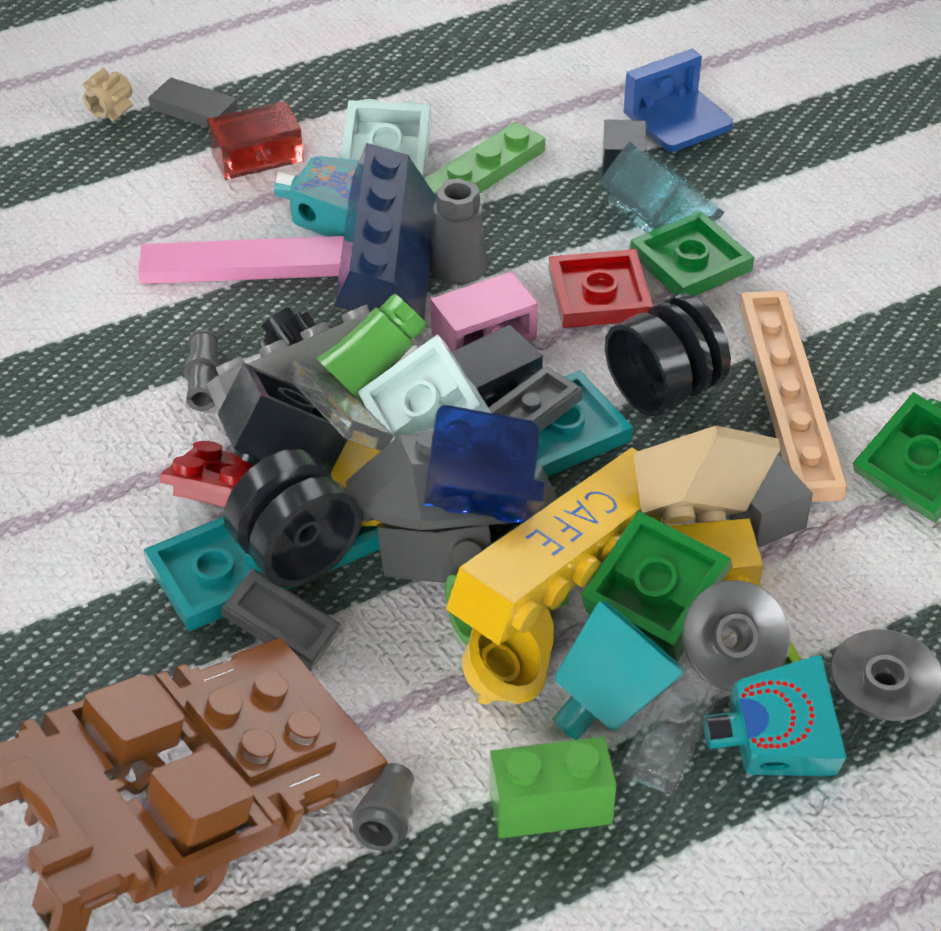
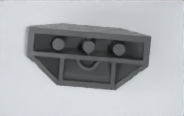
(394, 488)

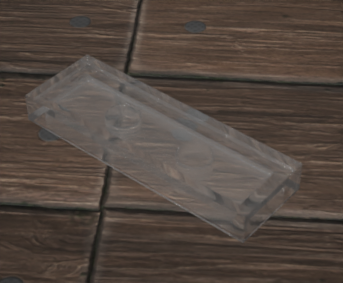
(339, 406)

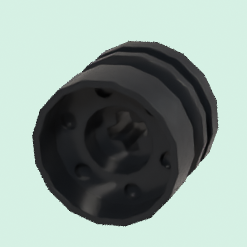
(667, 354)

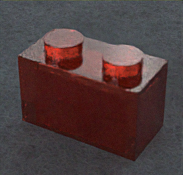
(255, 140)

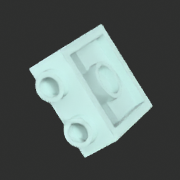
(389, 125)
(417, 387)

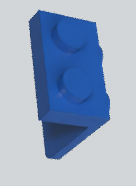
(671, 104)

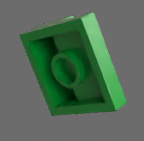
(907, 456)
(655, 578)

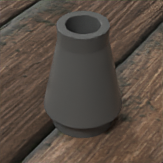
(383, 812)

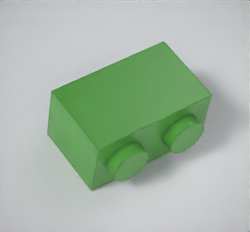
(552, 787)

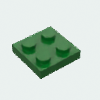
(692, 255)

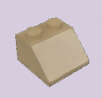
(703, 474)

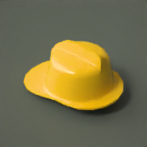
(512, 669)

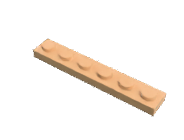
(792, 394)

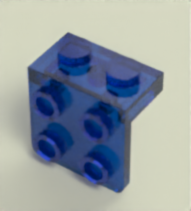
(484, 465)

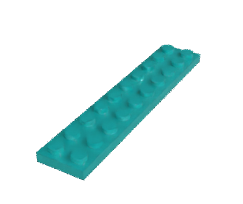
(207, 565)

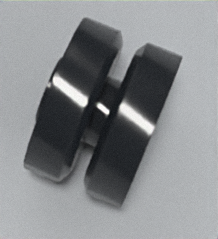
(292, 517)

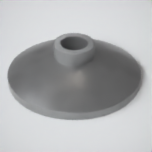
(759, 628)
(888, 658)

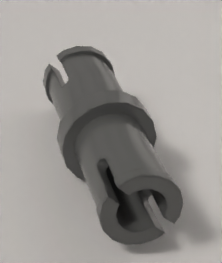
(201, 368)

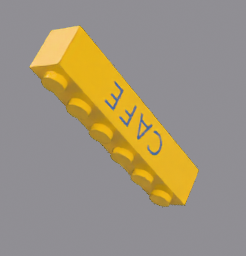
(547, 554)

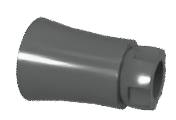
(458, 234)

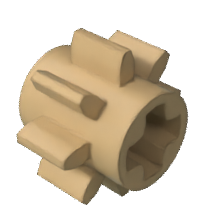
(107, 94)

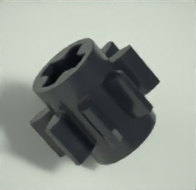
(286, 326)

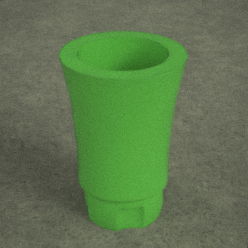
(373, 345)

